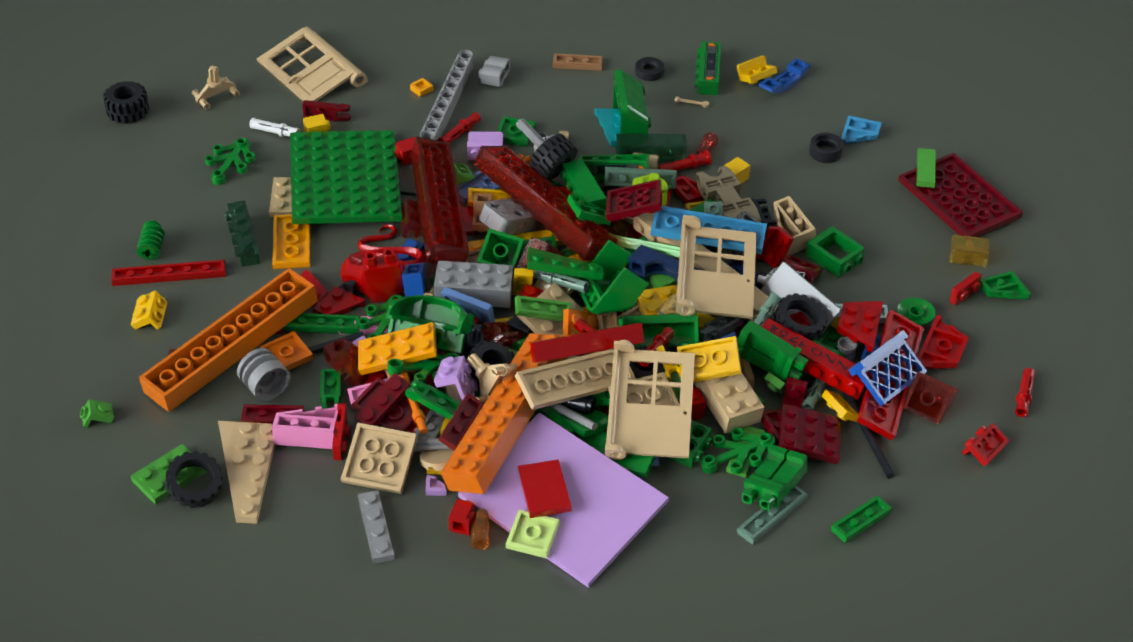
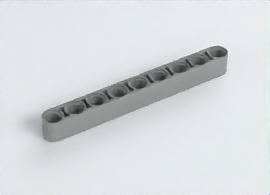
(448, 96)

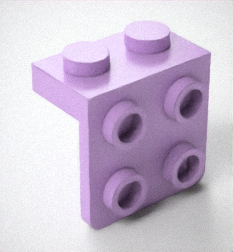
(479, 139)
(456, 372)

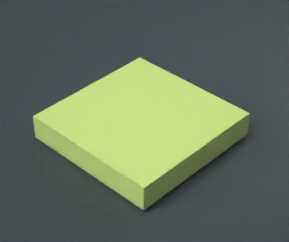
(532, 534)

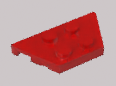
(860, 322)
(942, 346)

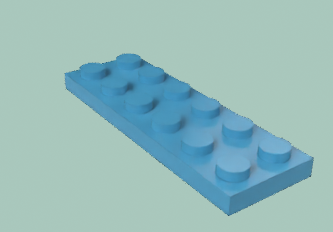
(668, 224)

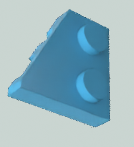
(860, 130)

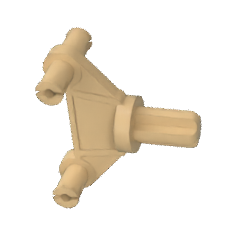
(214, 86)
(489, 375)

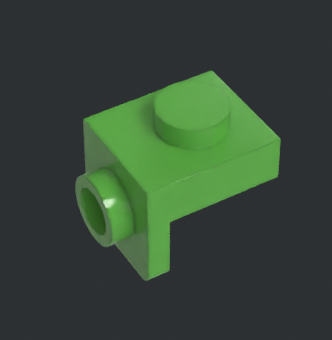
(775, 384)
(96, 411)

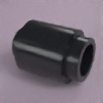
(582, 405)

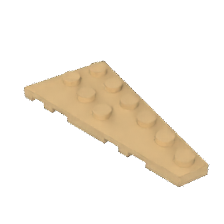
(248, 459)

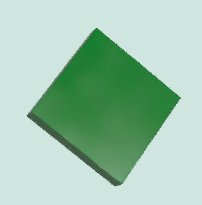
(512, 134)
(597, 417)

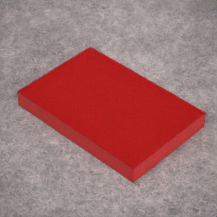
(544, 488)

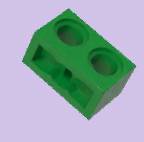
(699, 441)

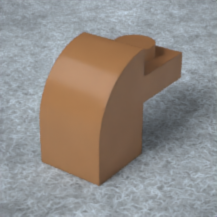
(478, 203)

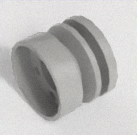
(263, 374)

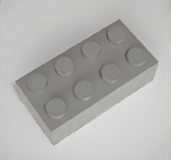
(479, 280)

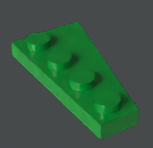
(559, 264)

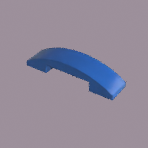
(784, 81)

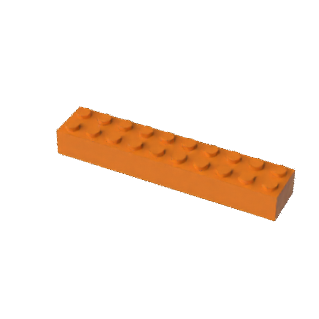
(228, 339)
(494, 429)

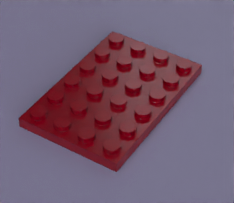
(963, 198)

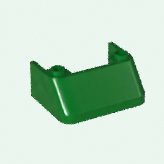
(629, 99)
(619, 285)
(685, 327)

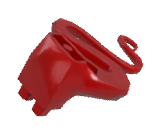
(379, 268)

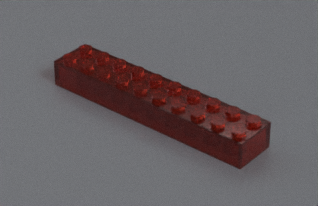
(542, 200)
(439, 201)

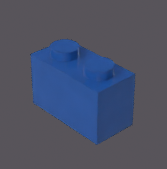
(414, 279)

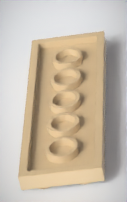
(567, 379)

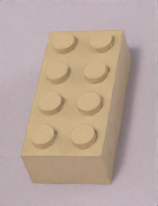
(731, 401)

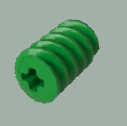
(150, 240)

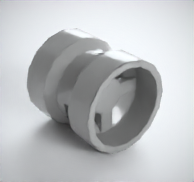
(847, 347)

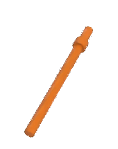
(418, 414)

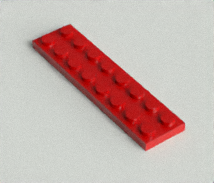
(886, 418)

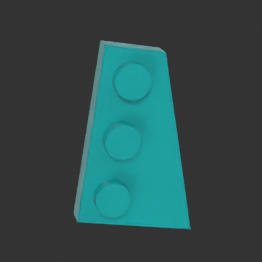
(610, 121)

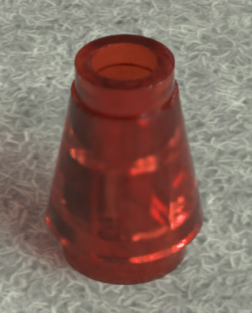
(708, 142)

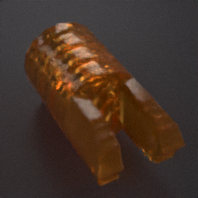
(480, 530)

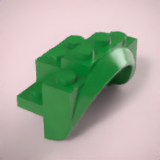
(449, 318)

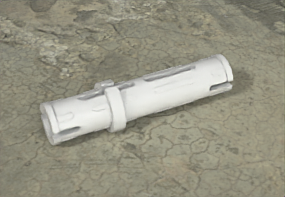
(280, 129)

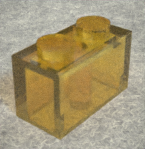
(969, 250)

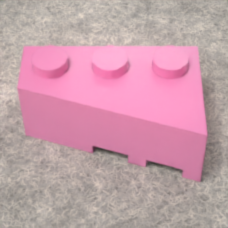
(305, 428)

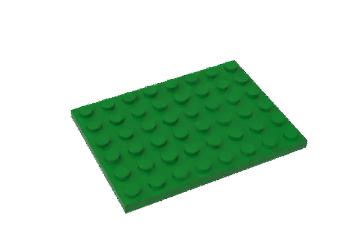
(344, 177)

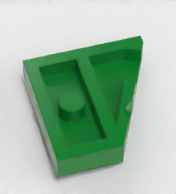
(588, 211)
(1005, 286)

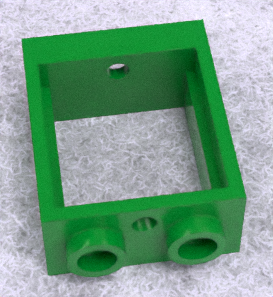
(817, 251)

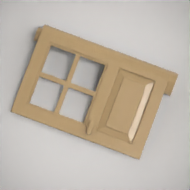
(321, 75)
(714, 291)
(648, 427)

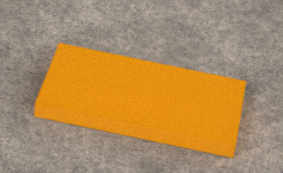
(290, 243)

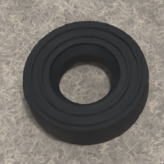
(646, 74)

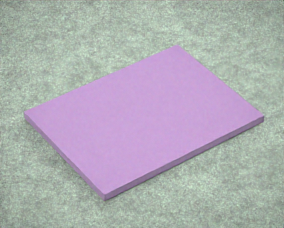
(605, 499)

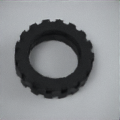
(807, 305)
(198, 460)

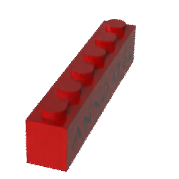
(821, 362)

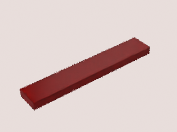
(168, 272)
(585, 342)

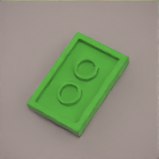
(152, 477)

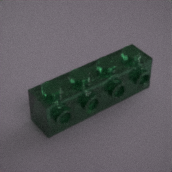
(666, 146)
(243, 233)

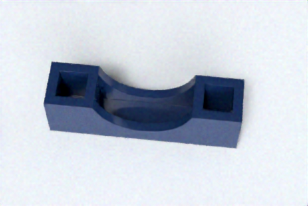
(651, 262)

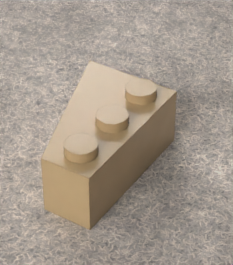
(793, 222)

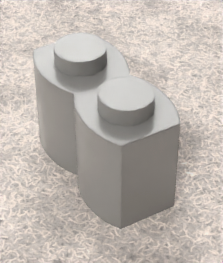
(494, 71)

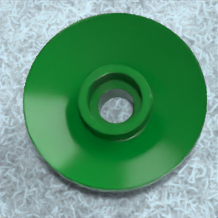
(917, 310)

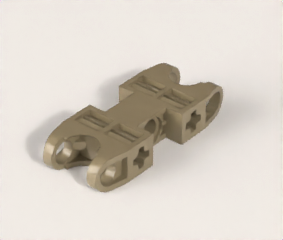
(725, 189)

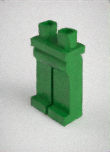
(770, 352)
(774, 477)

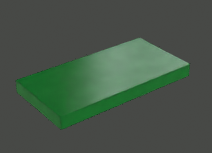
(636, 464)

